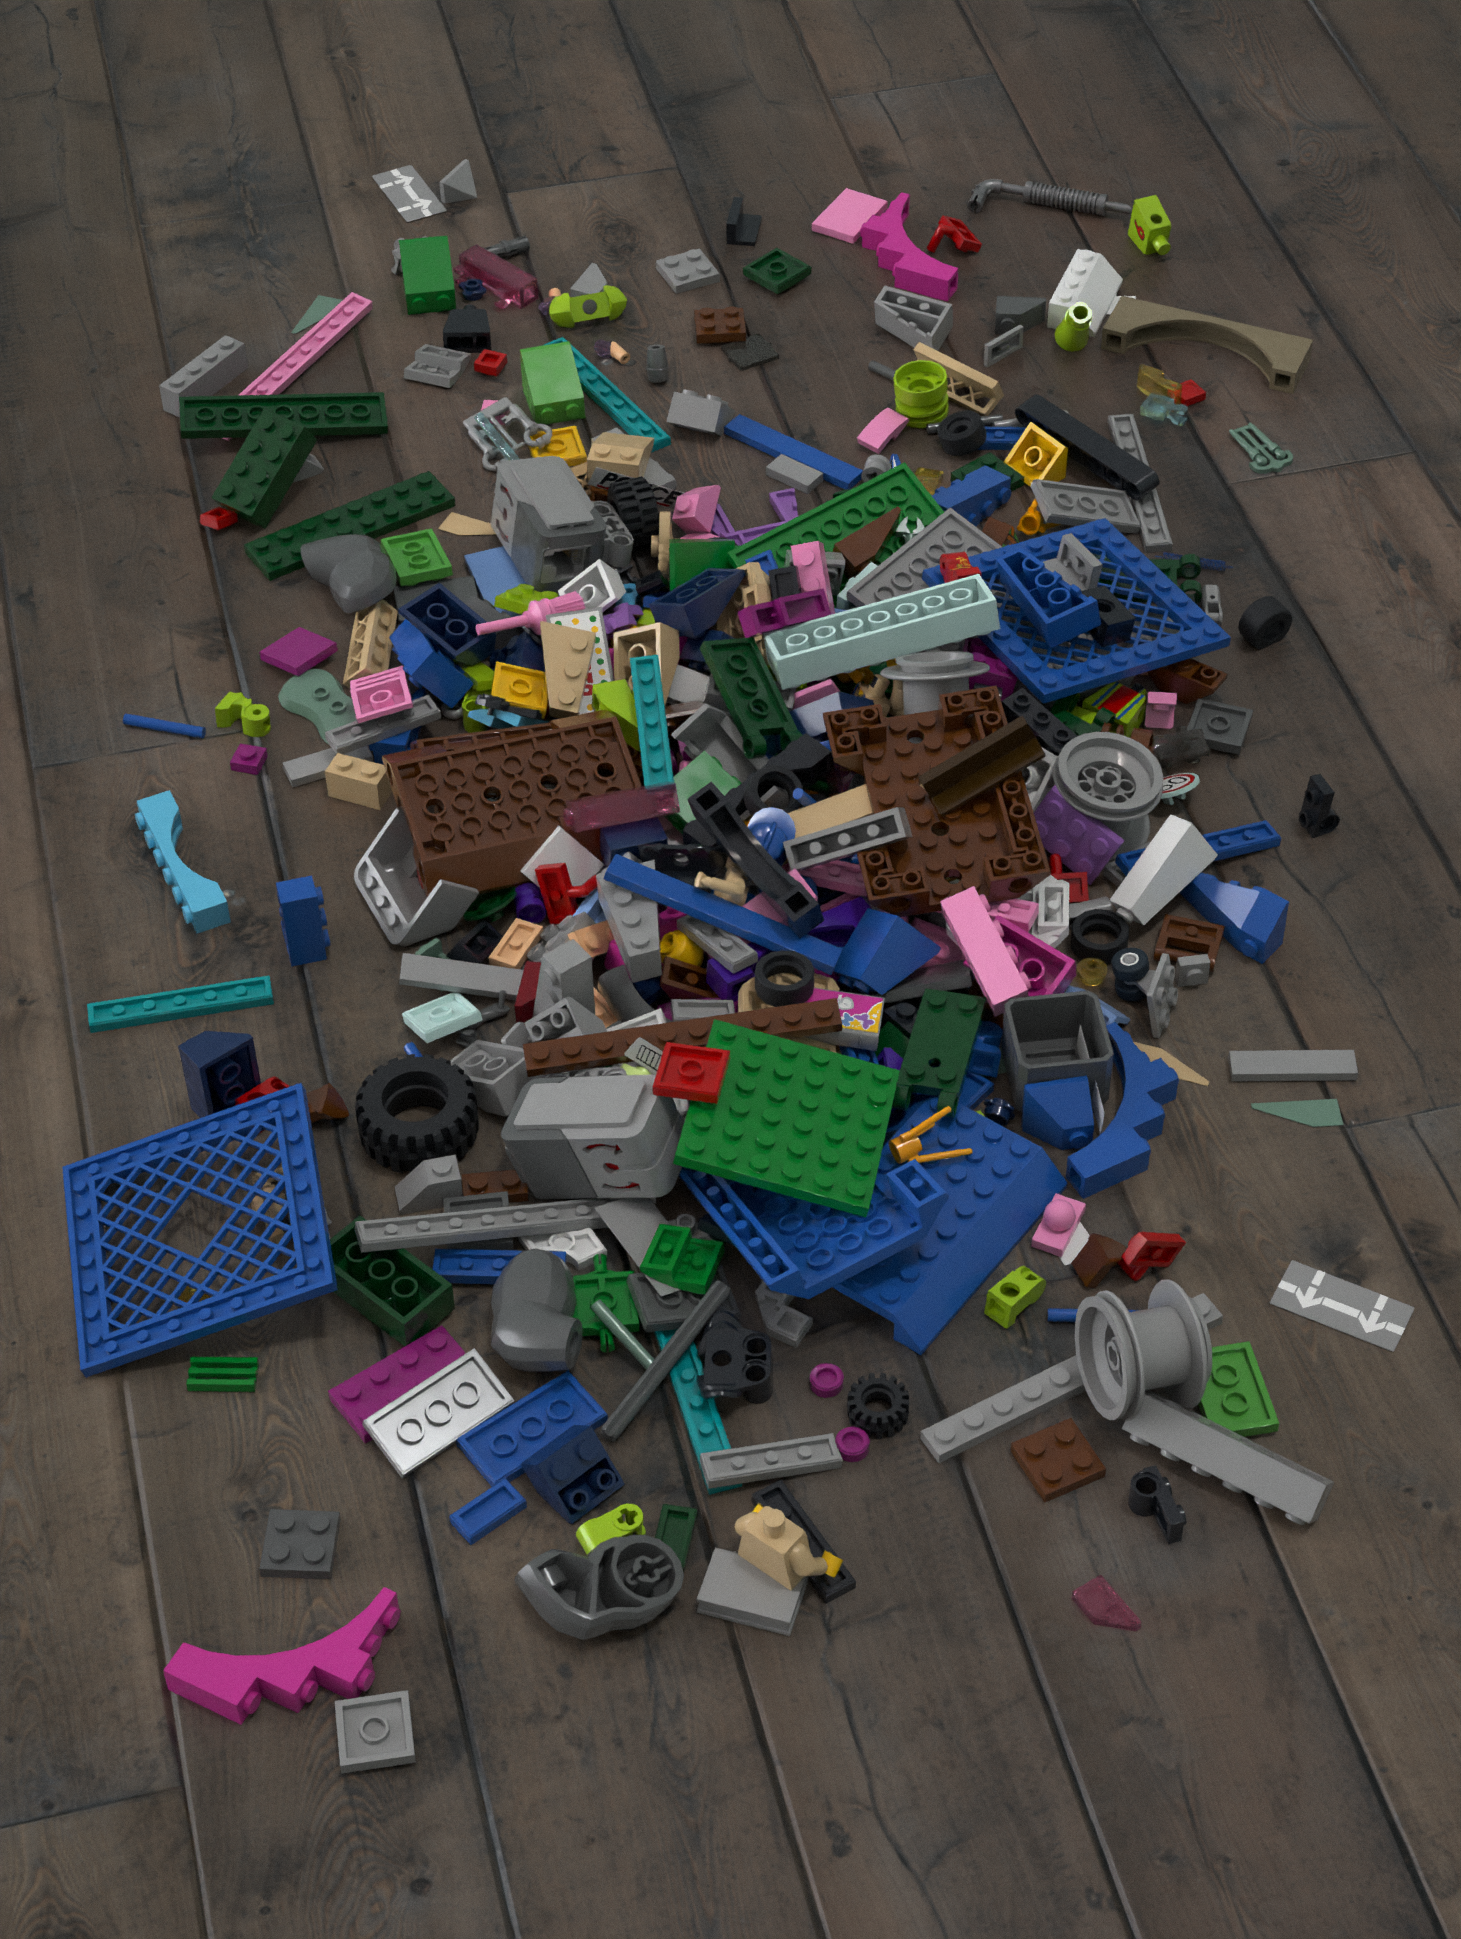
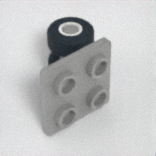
(1136, 982)

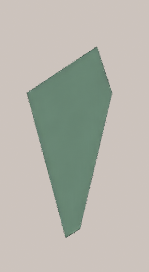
(316, 312)
(1308, 1112)

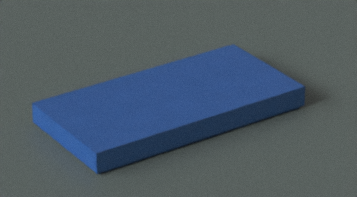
(527, 1426)

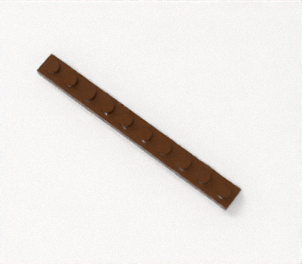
(609, 1047)

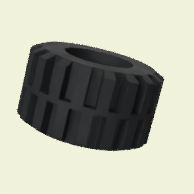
(636, 508)

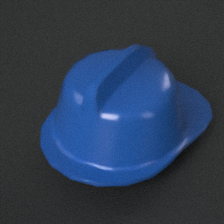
(771, 828)

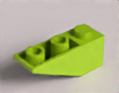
(620, 701)

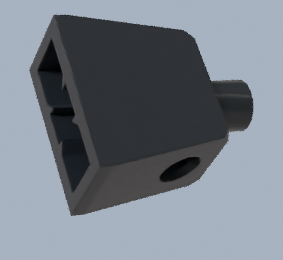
(467, 330)

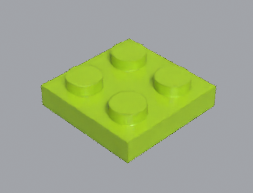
(518, 598)

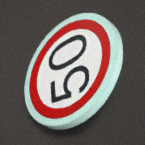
(1178, 785)

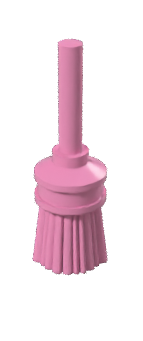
(536, 612)

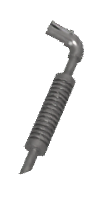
(1048, 195)

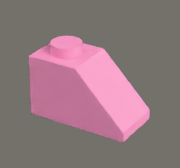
(696, 509)

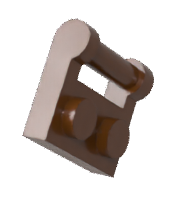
(1189, 935)

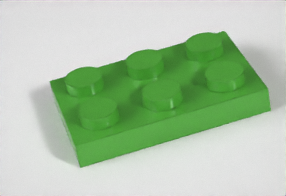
(417, 557)
(1237, 1392)

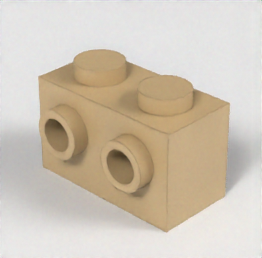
(358, 781)

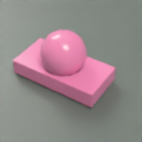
(1058, 1225)

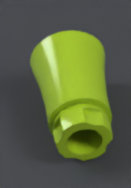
(1073, 331)

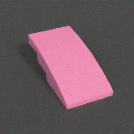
(381, 694)

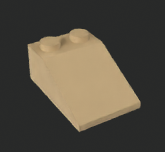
(620, 454)
(647, 641)

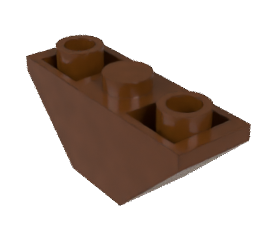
(1188, 679)

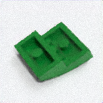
(682, 1260)

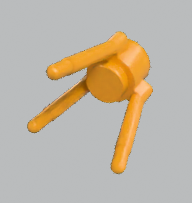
(1033, 521)
(907, 1145)

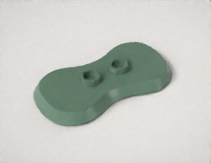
(318, 698)

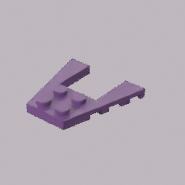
(782, 502)

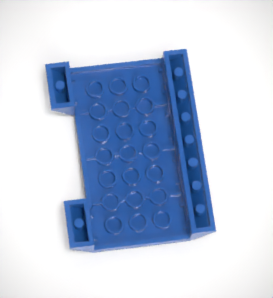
(988, 1211)
(812, 1247)

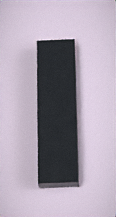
(779, 1497)

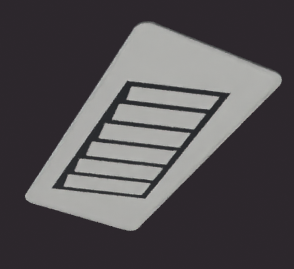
(645, 1054)

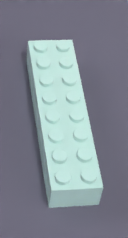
(881, 631)

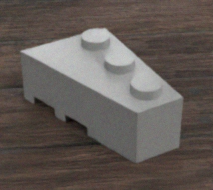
(913, 317)

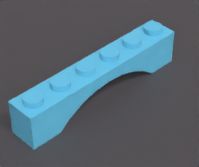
(201, 898)

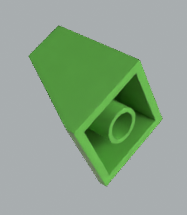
(552, 383)

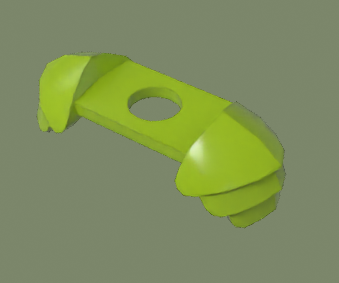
(567, 310)

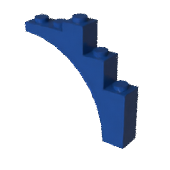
(1123, 1146)

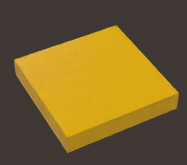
(564, 444)
(520, 686)

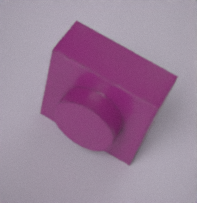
(248, 759)

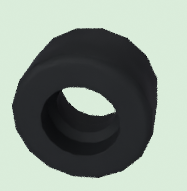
(1265, 622)

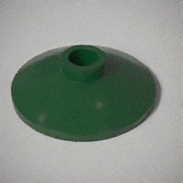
(490, 905)

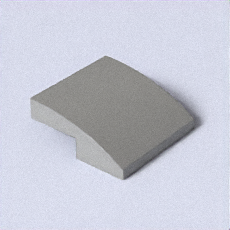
(437, 366)

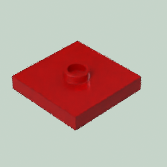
(691, 1072)

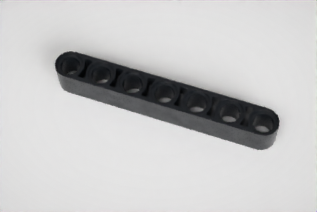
(1089, 447)

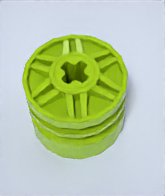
(921, 392)

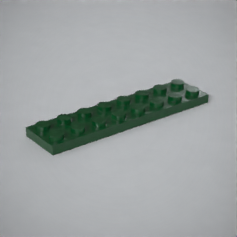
(317, 412)
(367, 516)

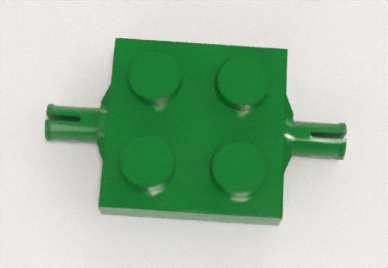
(613, 1292)

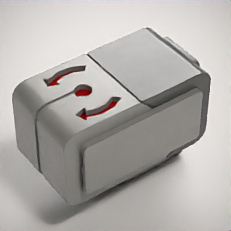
(553, 524)
(594, 1136)

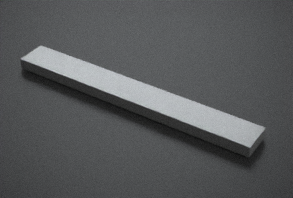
(1148, 510)
(479, 1224)

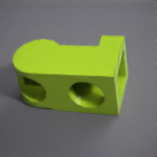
(1013, 1295)

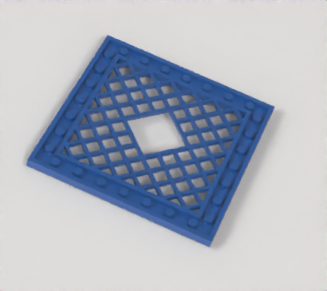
(1196, 636)
(289, 1120)

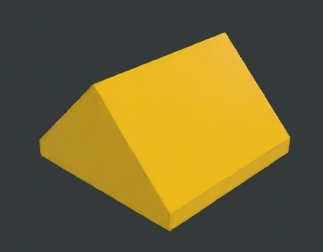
(1038, 456)

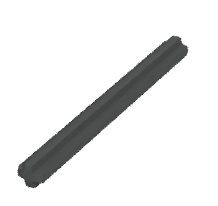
(665, 1361)

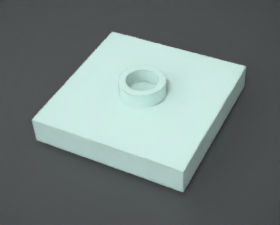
(441, 1016)

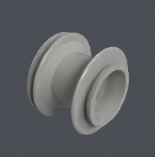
(931, 674)
(1112, 782)
(1142, 1350)

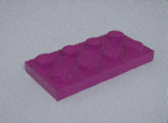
(393, 1377)

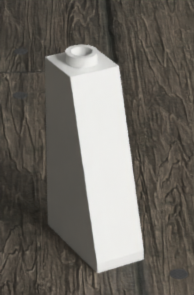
(1162, 870)

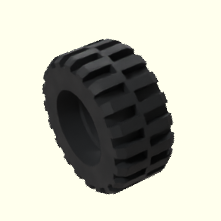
(414, 1084)

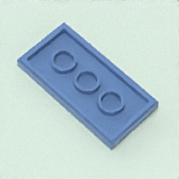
(493, 574)

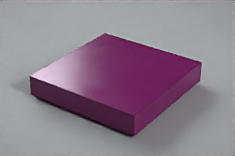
(298, 651)

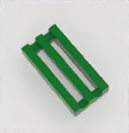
(223, 1369)

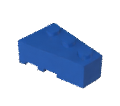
(303, 920)

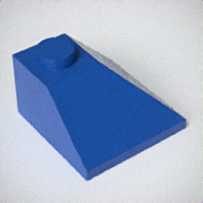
(1059, 1112)

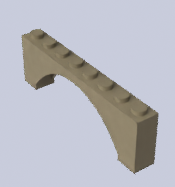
(1275, 353)

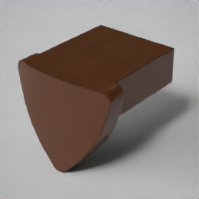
(326, 1104)
(1097, 1259)

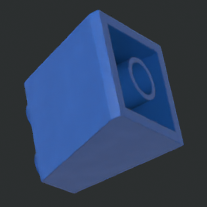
(882, 953)

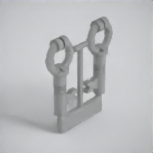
(516, 414)

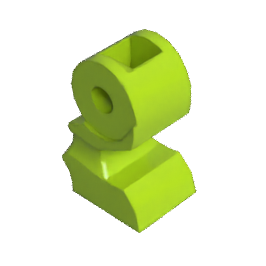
(254, 716)

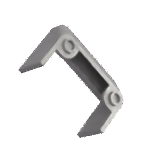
(717, 735)
(393, 892)

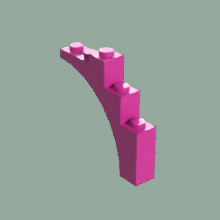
(896, 252)
(289, 1678)

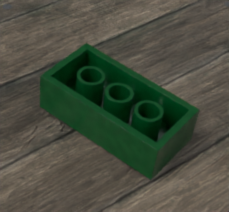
(264, 468)
(390, 1287)

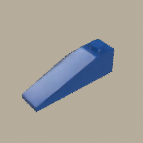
(1251, 917)

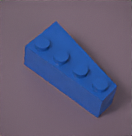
(976, 495)
(1048, 601)
(429, 664)

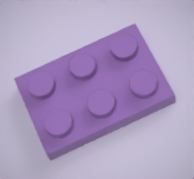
(1078, 838)

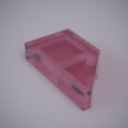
(1104, 1605)

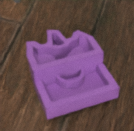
(621, 619)

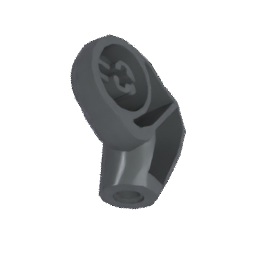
(352, 568)
(535, 1314)
(607, 1590)

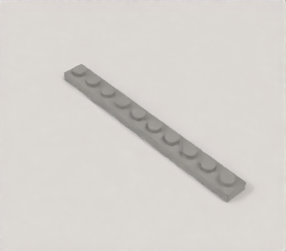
(1020, 1402)

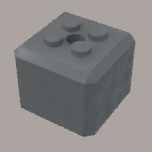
(1043, 1037)

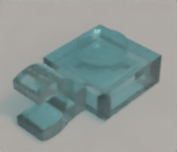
(1160, 407)

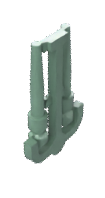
(1258, 453)

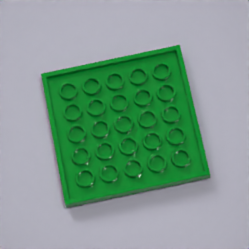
(792, 1120)

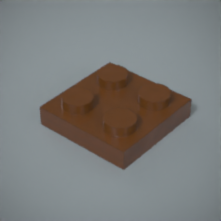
(720, 325)
(1058, 1460)

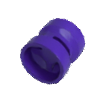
(529, 903)

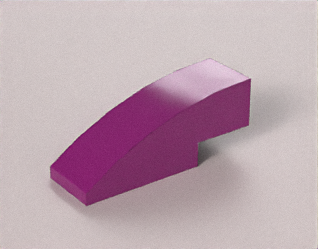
(783, 612)

